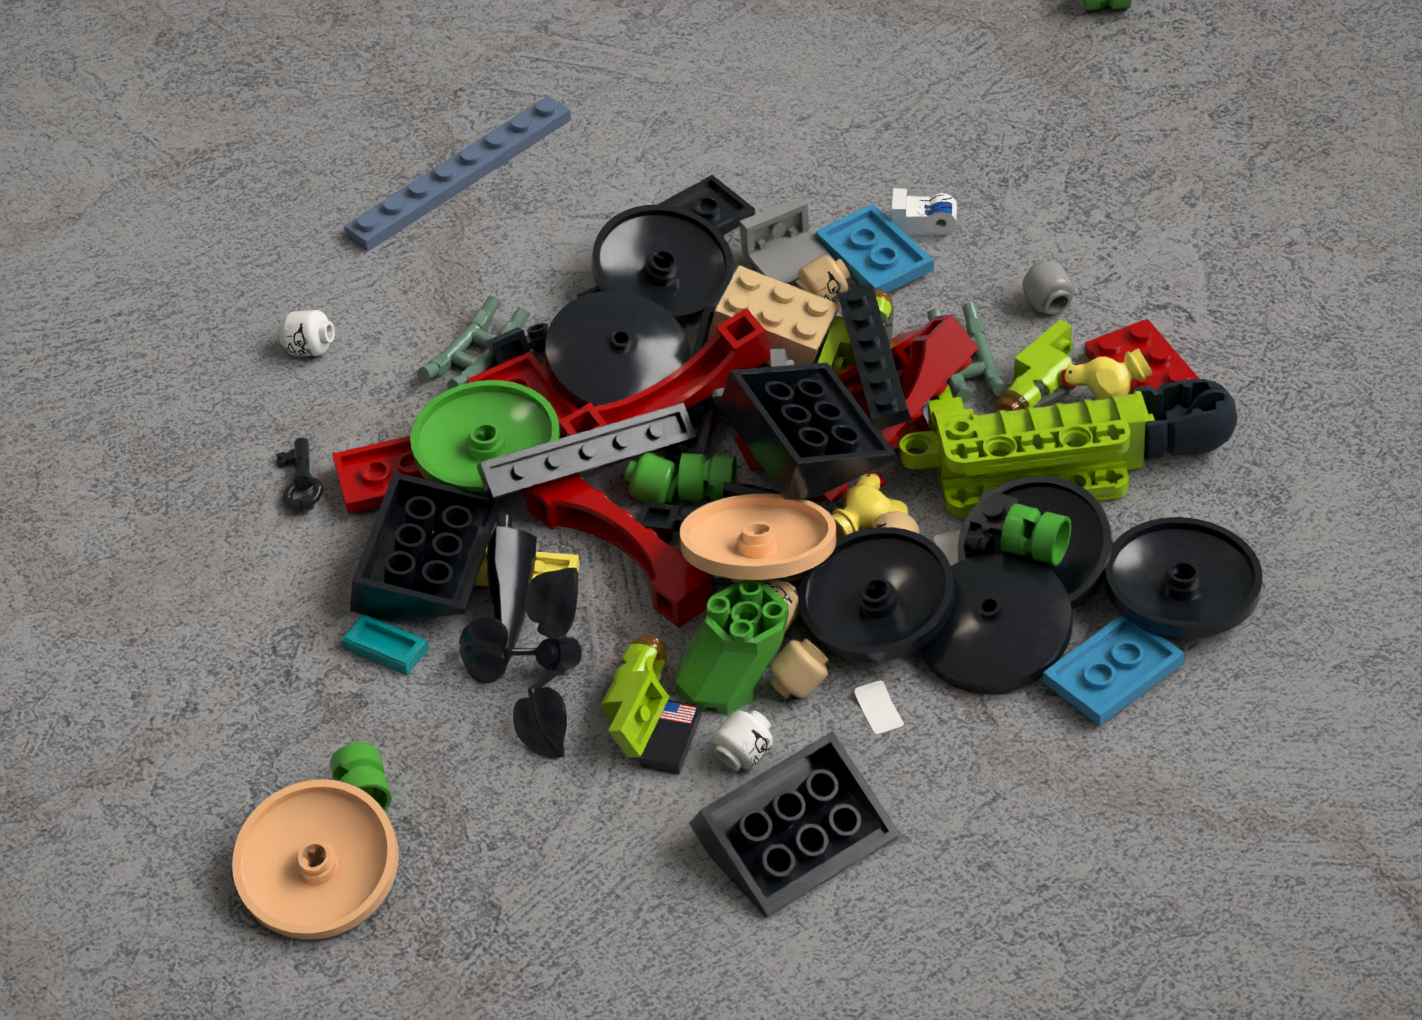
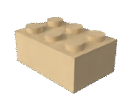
(788, 314)

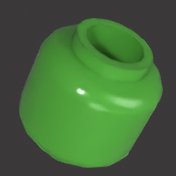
(652, 479)

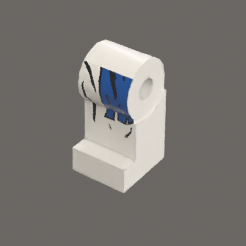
(924, 214)

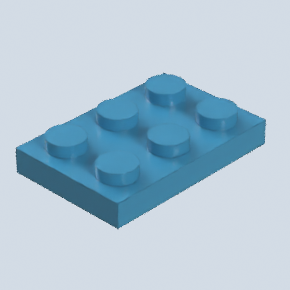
(875, 249)
(1113, 669)

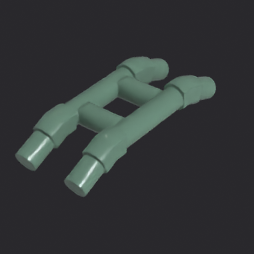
(473, 333)
(986, 365)

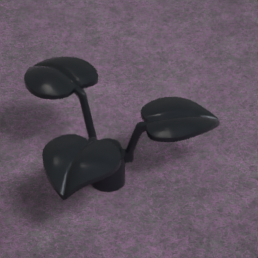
(551, 603)

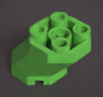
(732, 646)

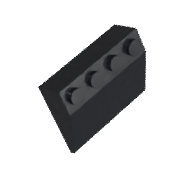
(803, 427)
(423, 550)
(794, 825)

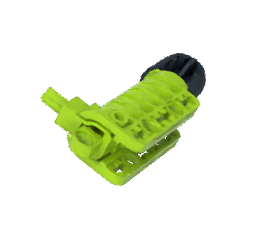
(1068, 441)

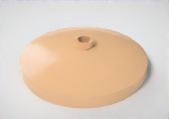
(757, 536)
(315, 859)

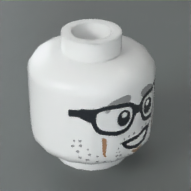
(306, 333)
(743, 740)

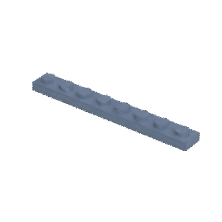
(457, 173)

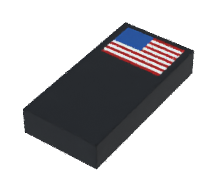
(671, 737)

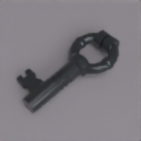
(302, 479)

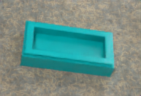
(385, 644)

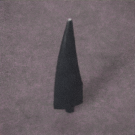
(509, 571)

